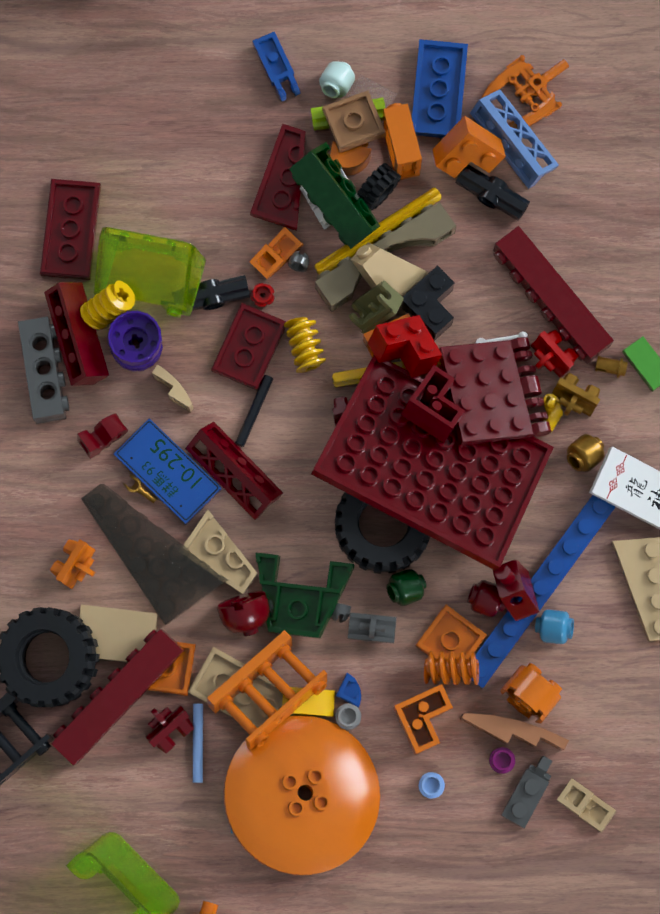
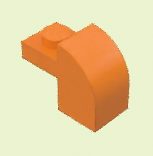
(352, 160)

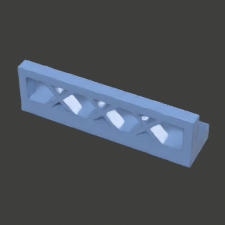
(519, 156)

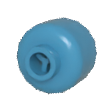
(555, 626)

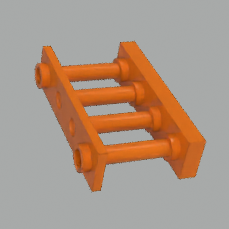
(243, 682)

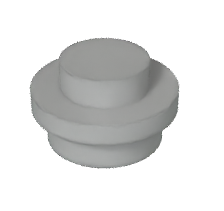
(348, 716)

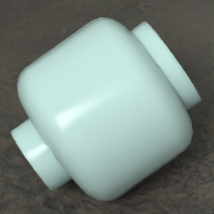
(337, 79)

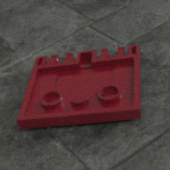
(492, 391)

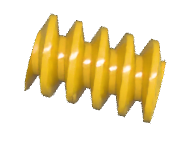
(107, 305)
(304, 344)

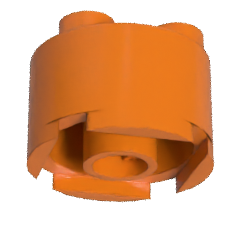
(531, 692)

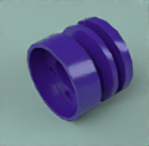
(140, 327)

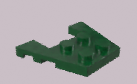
(300, 608)

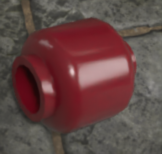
(485, 599)

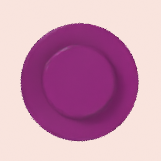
(502, 760)

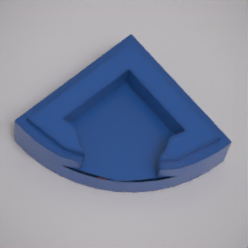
(350, 691)

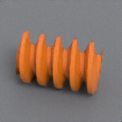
(451, 667)

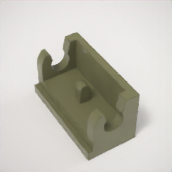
(376, 307)

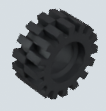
(379, 186)

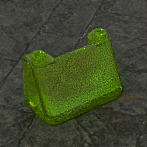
(153, 266)
(128, 871)

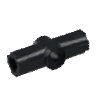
(492, 192)
(215, 293)

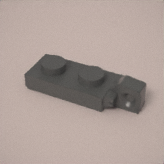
(528, 793)

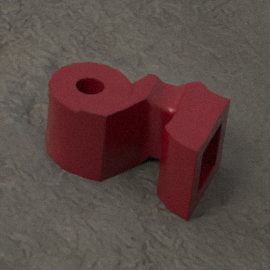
(105, 432)

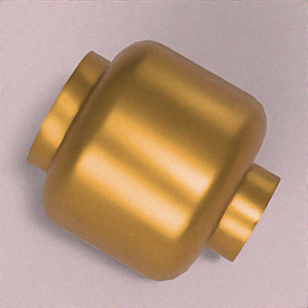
(585, 453)

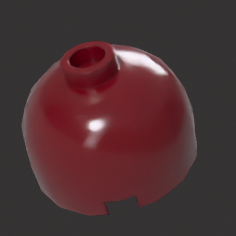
(244, 613)

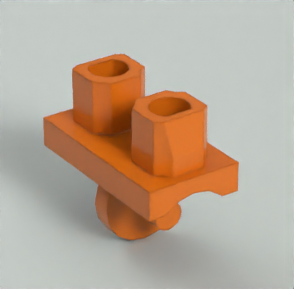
(76, 565)

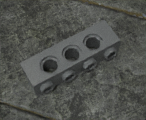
(31, 333)

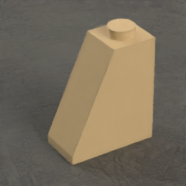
(379, 266)

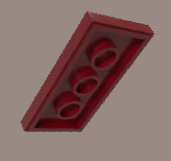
(70, 229)

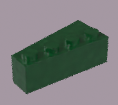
(334, 195)

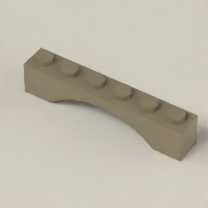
(427, 229)

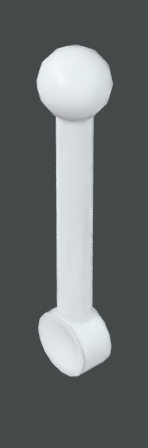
(521, 334)

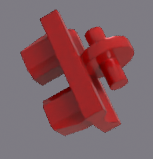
(551, 355)

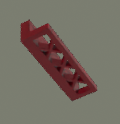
(237, 466)

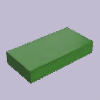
(645, 362)

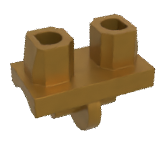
(575, 397)

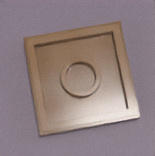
(353, 121)

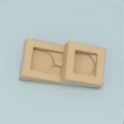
(177, 393)
(586, 805)

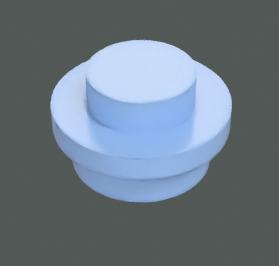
(431, 785)

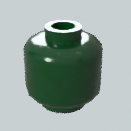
(406, 587)

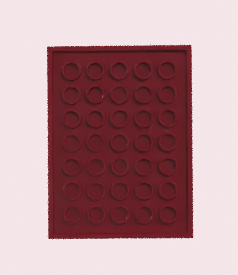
(446, 490)

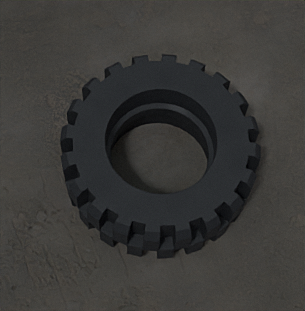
(370, 556)
(81, 657)

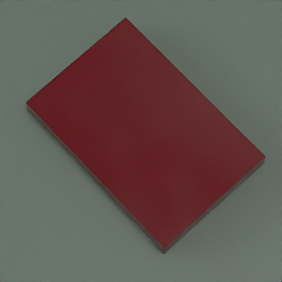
(249, 346)

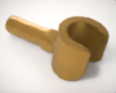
(138, 488)

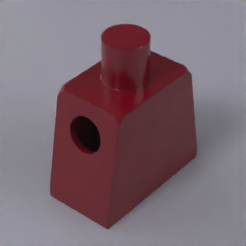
(513, 581)

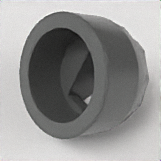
(299, 262)
(342, 611)

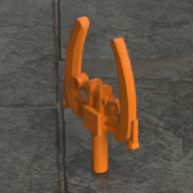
(534, 86)

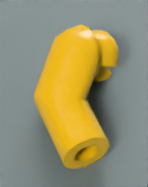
(553, 409)

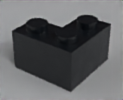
(425, 301)

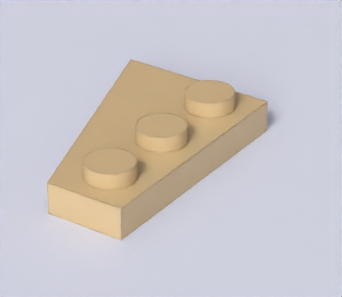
(214, 547)

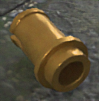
(611, 366)

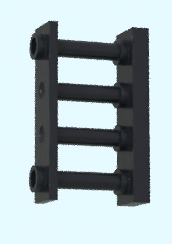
(41, 745)

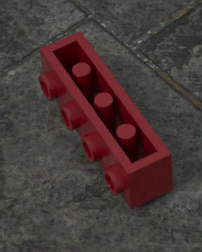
(78, 341)

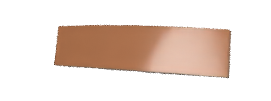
(504, 728)

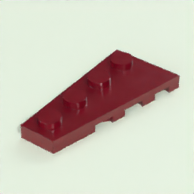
(279, 193)

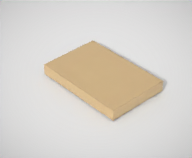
(117, 630)

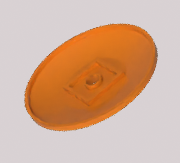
(297, 833)

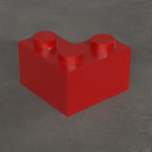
(406, 340)

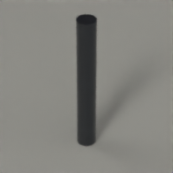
(254, 411)

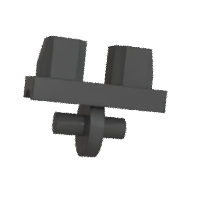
(372, 628)

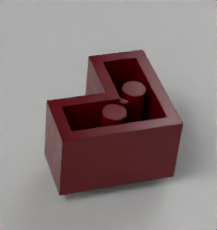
(430, 408)

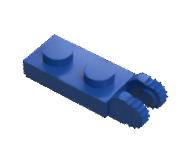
(275, 64)

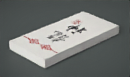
(629, 486)

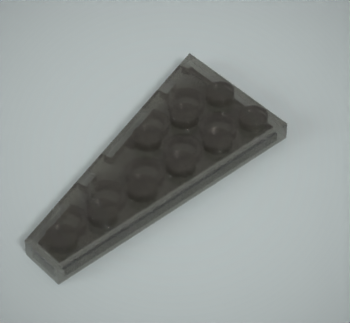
(158, 562)

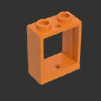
(401, 140)

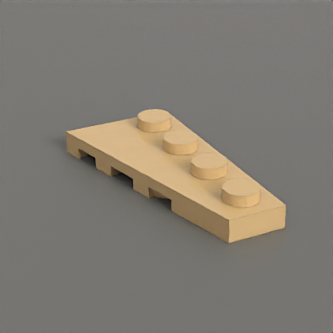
(641, 567)

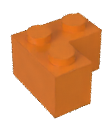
(467, 144)
(416, 715)

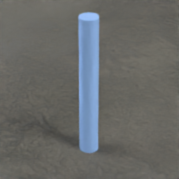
(198, 743)

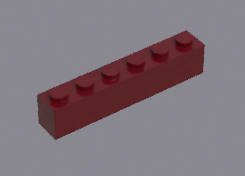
(552, 295)
(117, 697)

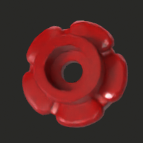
(258, 290)

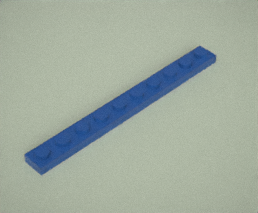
(544, 584)

